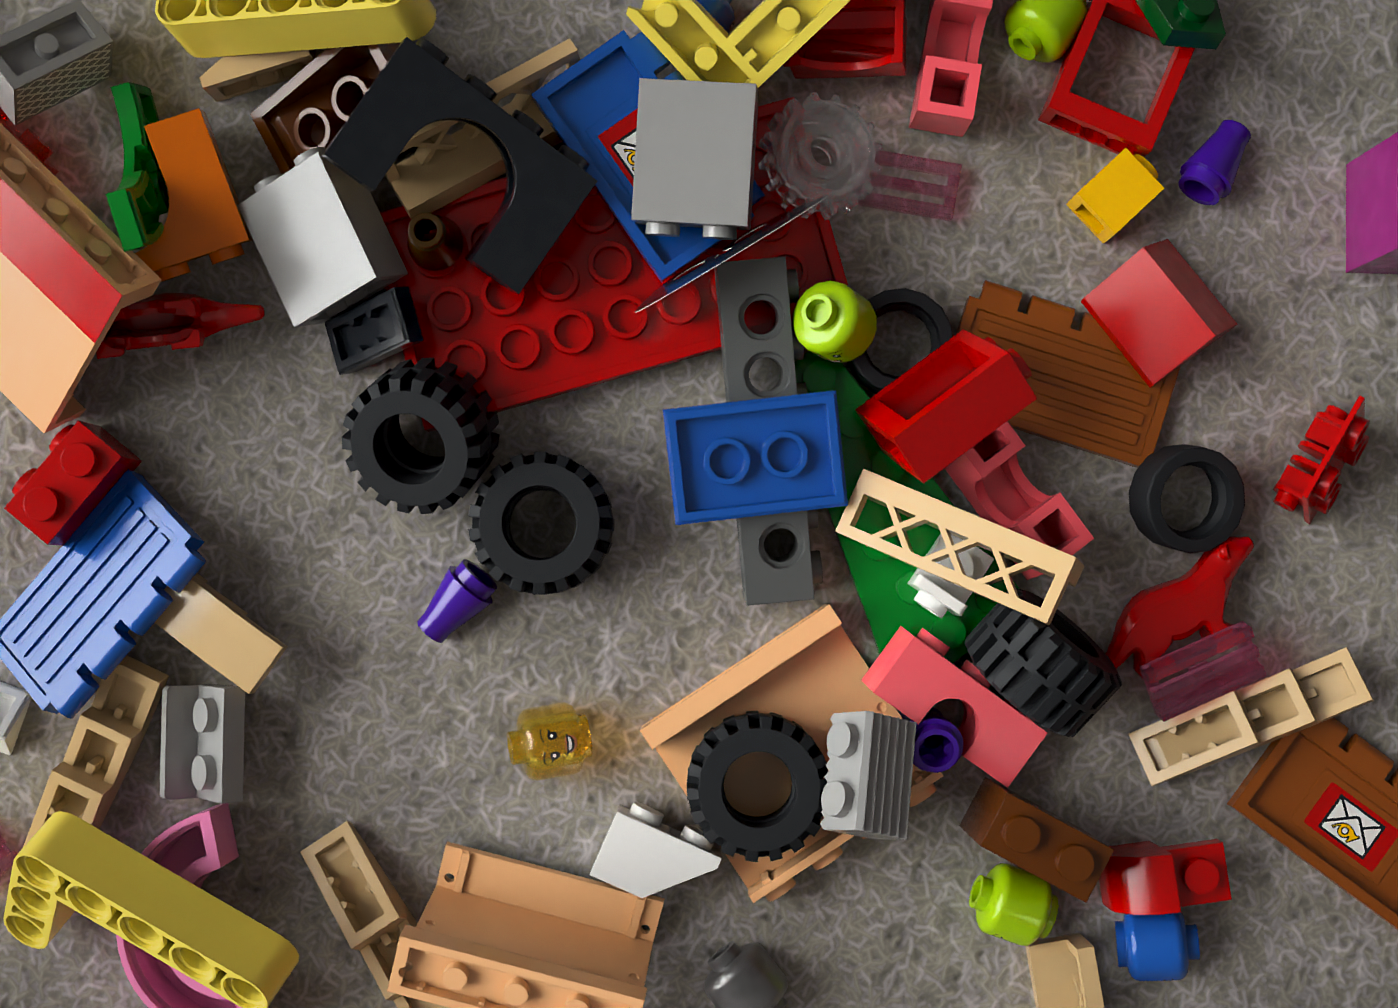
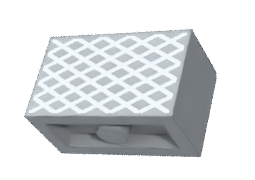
(52, 60)

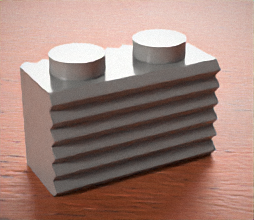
(868, 775)

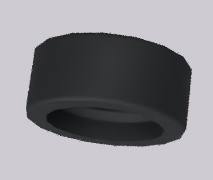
(910, 302)
(1224, 510)

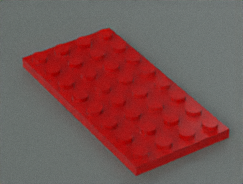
(578, 309)

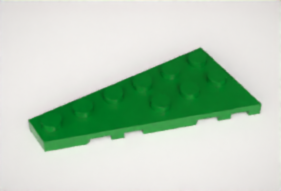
(877, 576)

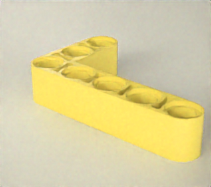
(274, 26)
(87, 871)

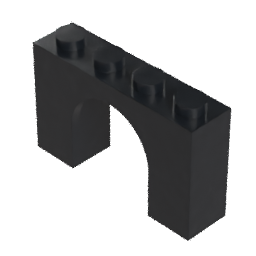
(541, 182)

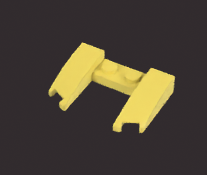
(746, 55)

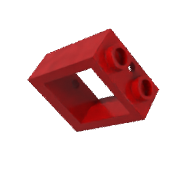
(1096, 122)
(947, 403)

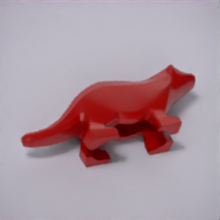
(173, 320)
(1179, 606)

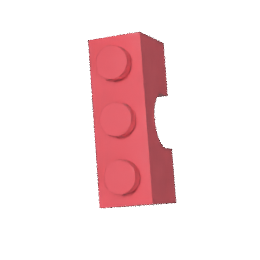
(949, 66)
(1004, 495)
(916, 676)

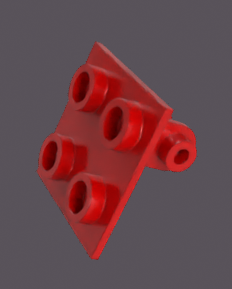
(1345, 440)

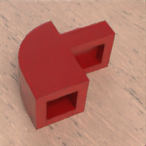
(1162, 879)

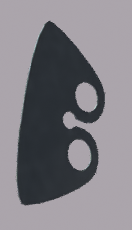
(713, 261)

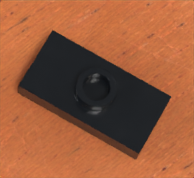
(374, 330)

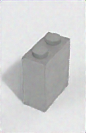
(695, 157)
(320, 239)

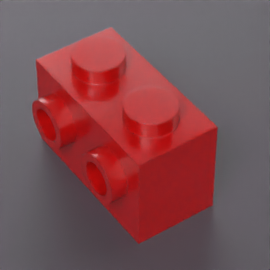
(70, 481)

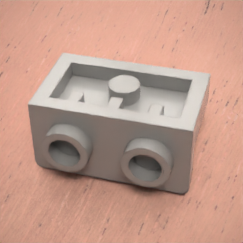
(202, 742)

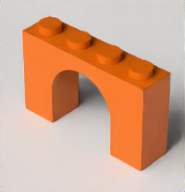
(202, 199)

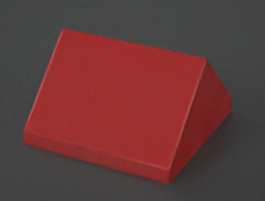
(1158, 311)

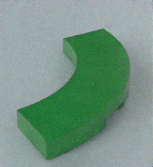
(142, 189)

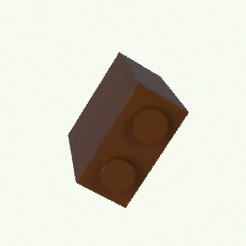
(1036, 839)

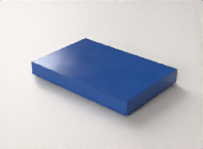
(755, 457)

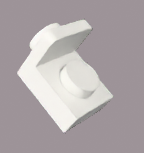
(941, 595)

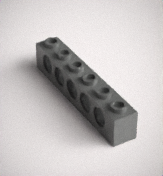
(739, 284)

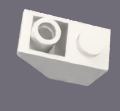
(650, 856)

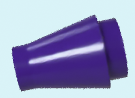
(1214, 166)
(458, 599)
(936, 743)

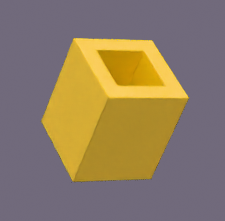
(1116, 194)

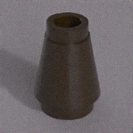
(442, 249)

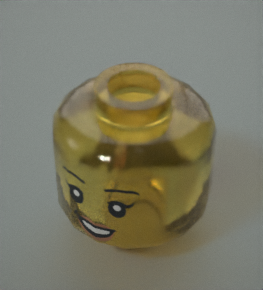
(550, 741)

